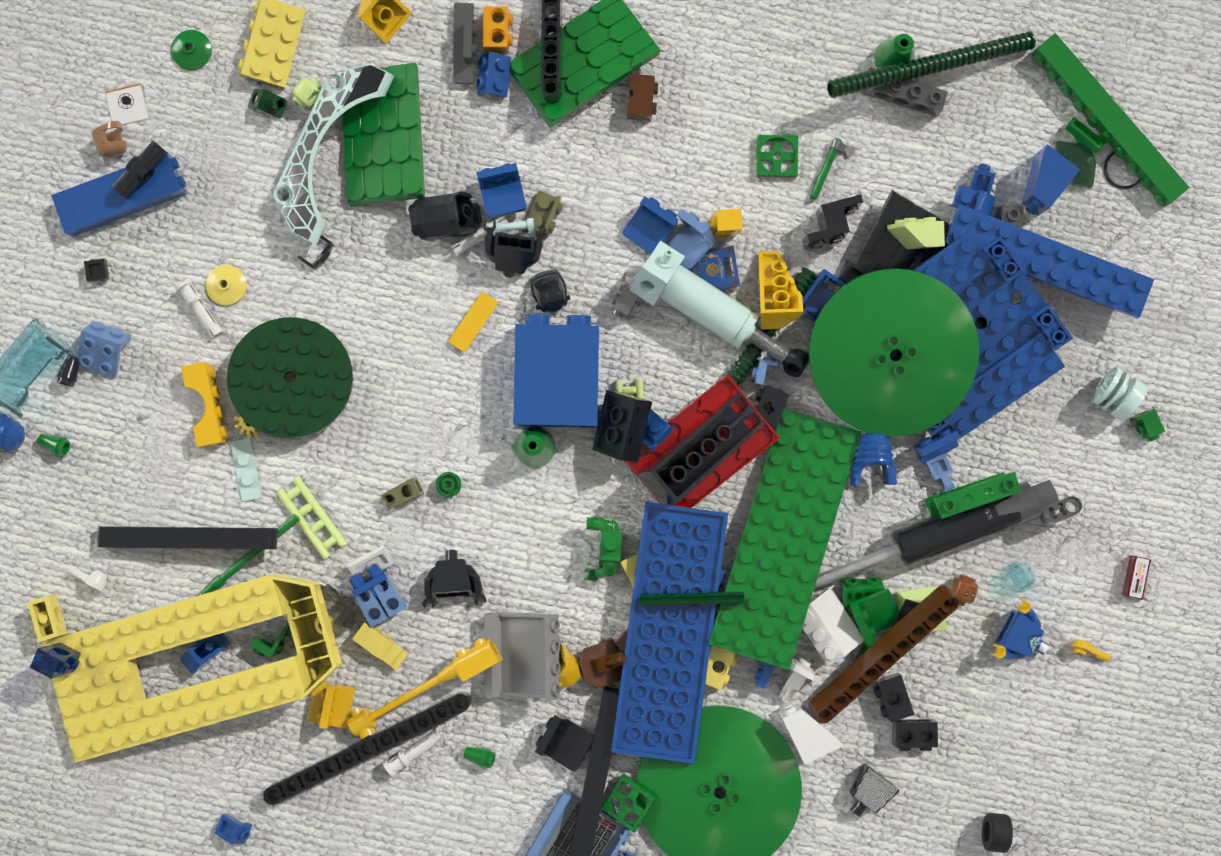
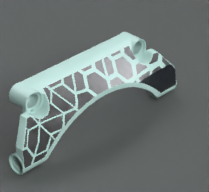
(355, 87)

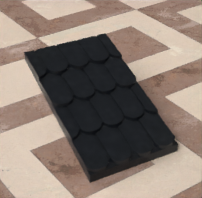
(883, 250)

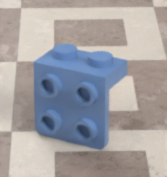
(692, 239)
(101, 348)

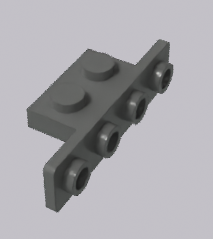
(463, 43)

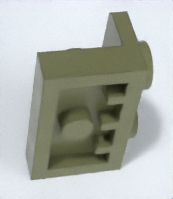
(544, 211)

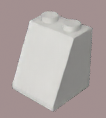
(807, 734)

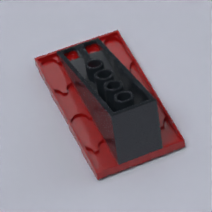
(706, 448)

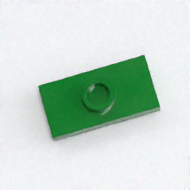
(1084, 135)

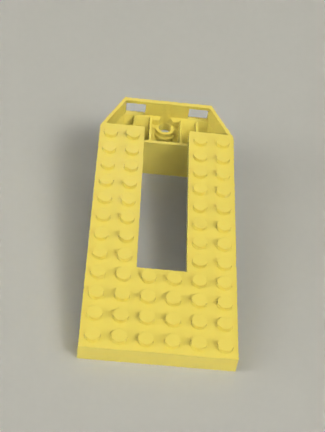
(105, 696)

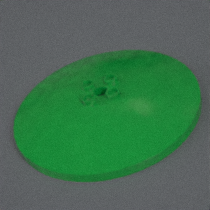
(887, 313)
(759, 780)

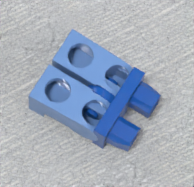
(377, 595)

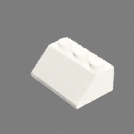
(831, 627)

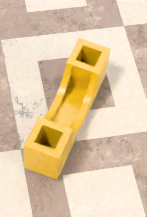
(210, 429)

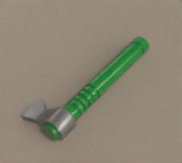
(835, 146)

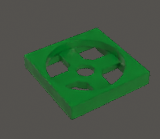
(785, 156)
(620, 797)

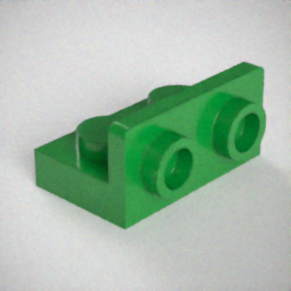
(855, 589)

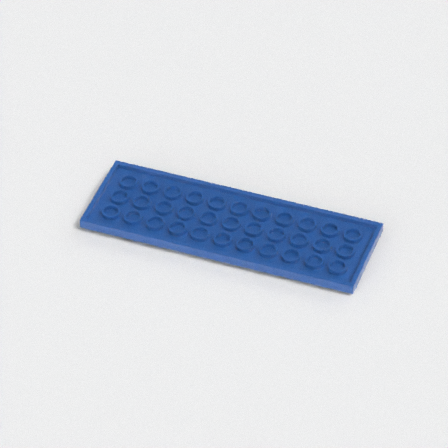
(669, 643)

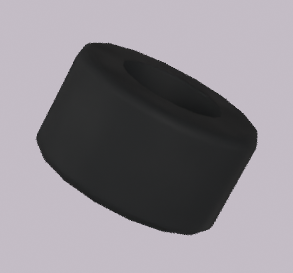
(997, 832)

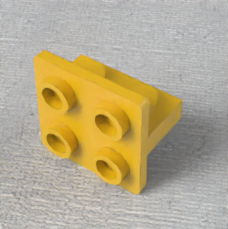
(331, 705)

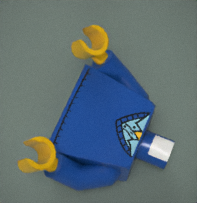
(1020, 634)

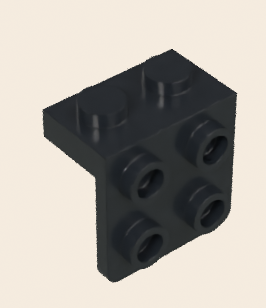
(564, 742)

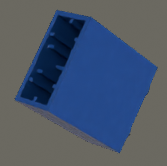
(556, 372)

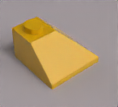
(383, 16)

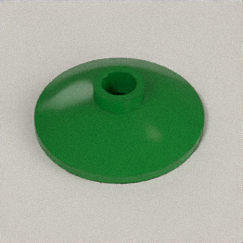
(197, 56)

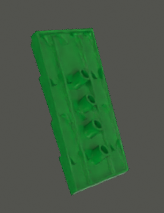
(596, 54)
(385, 143)

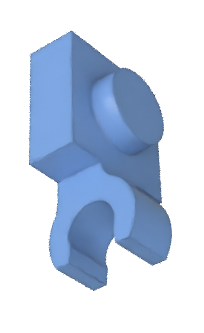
(940, 469)

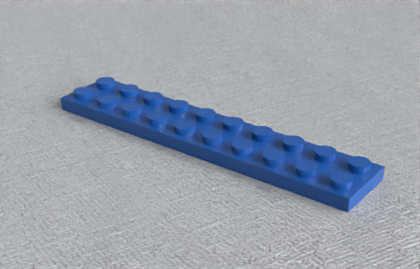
(1058, 263)

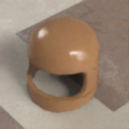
(109, 144)

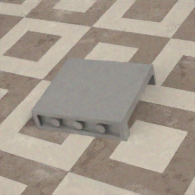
(529, 655)

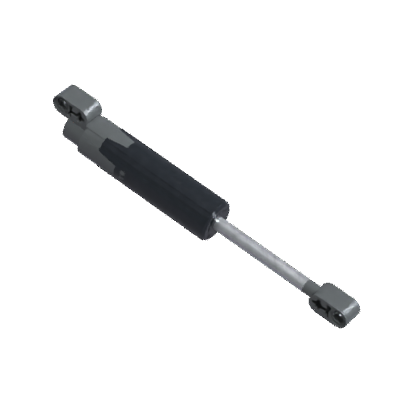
(939, 536)

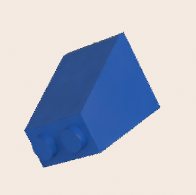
(1047, 180)

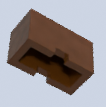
(642, 89)

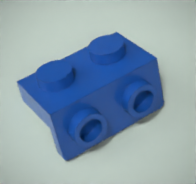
(493, 75)
(937, 445)

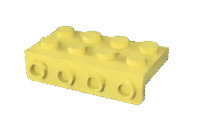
(271, 42)

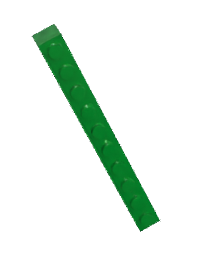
(1109, 120)

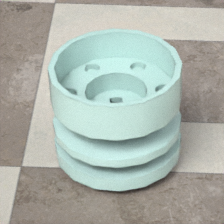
(1119, 394)

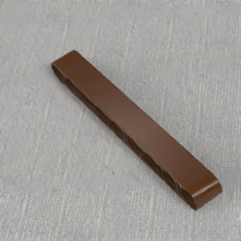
(883, 654)

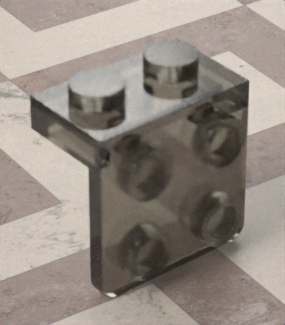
(346, 617)

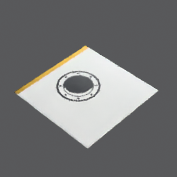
(127, 104)

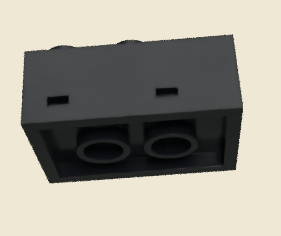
(622, 426)

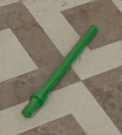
(220, 580)

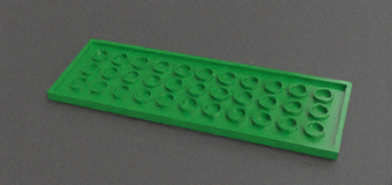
(785, 538)

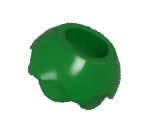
(453, 489)

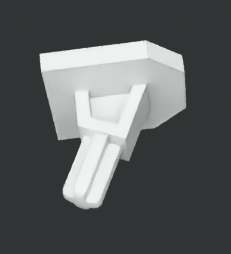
(799, 672)

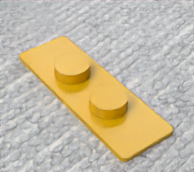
(473, 322)

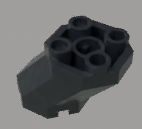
(444, 216)

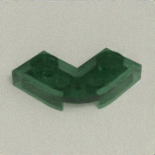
(1082, 158)

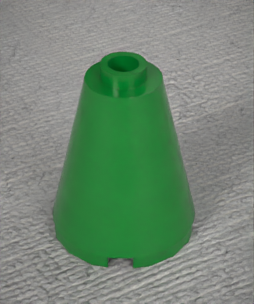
(894, 51)
(542, 453)

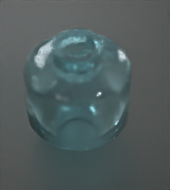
(1020, 576)

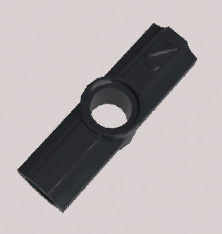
(139, 169)

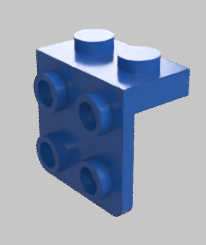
(501, 190)
(650, 225)

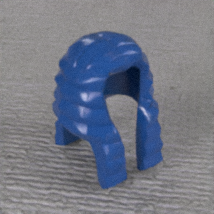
(11, 433)
(874, 450)

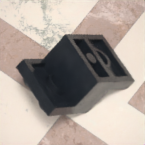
(832, 222)

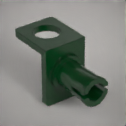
(268, 102)

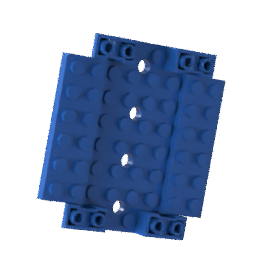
(1017, 337)

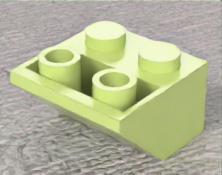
(918, 233)

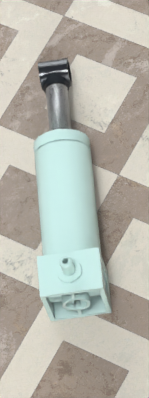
(708, 306)

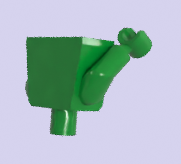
(609, 547)

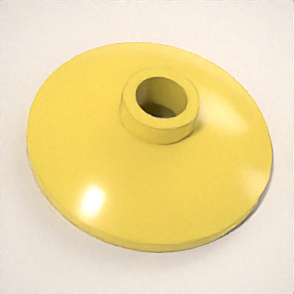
(235, 286)

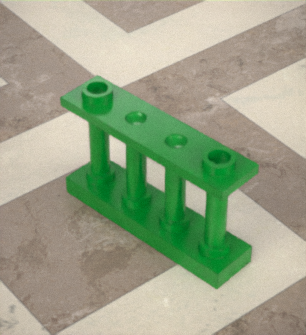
(973, 494)

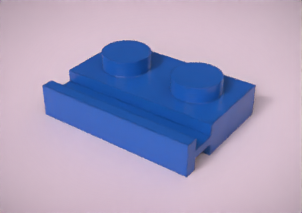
(656, 430)

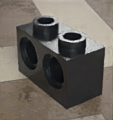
(915, 728)

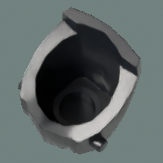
(549, 291)

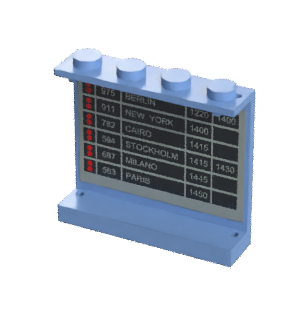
(558, 831)

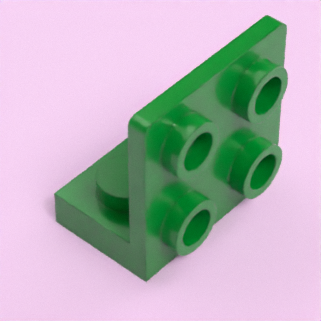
(874, 614)

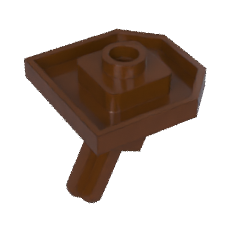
(601, 664)

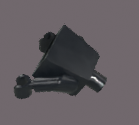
(512, 252)
(452, 580)

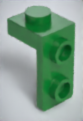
(263, 647)

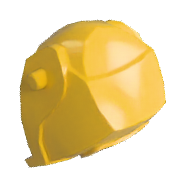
(569, 669)

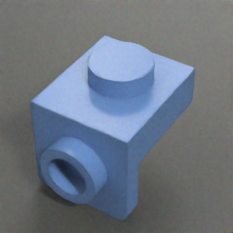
(759, 372)

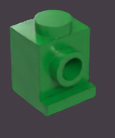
(1148, 424)

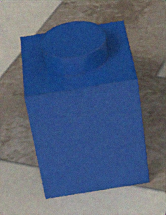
(203, 652)

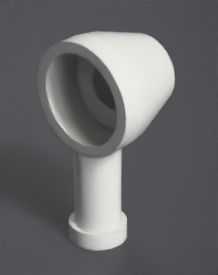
(95, 579)

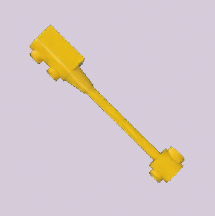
(465, 665)

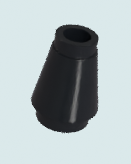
(69, 371)

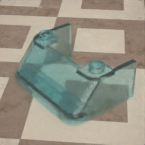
(26, 360)

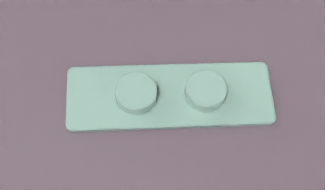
(246, 469)

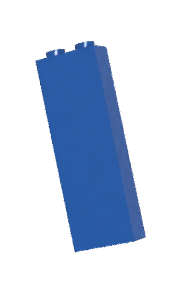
(98, 203)

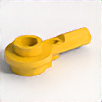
(1083, 647)

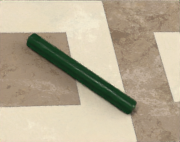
(692, 598)

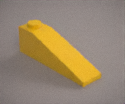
(779, 297)

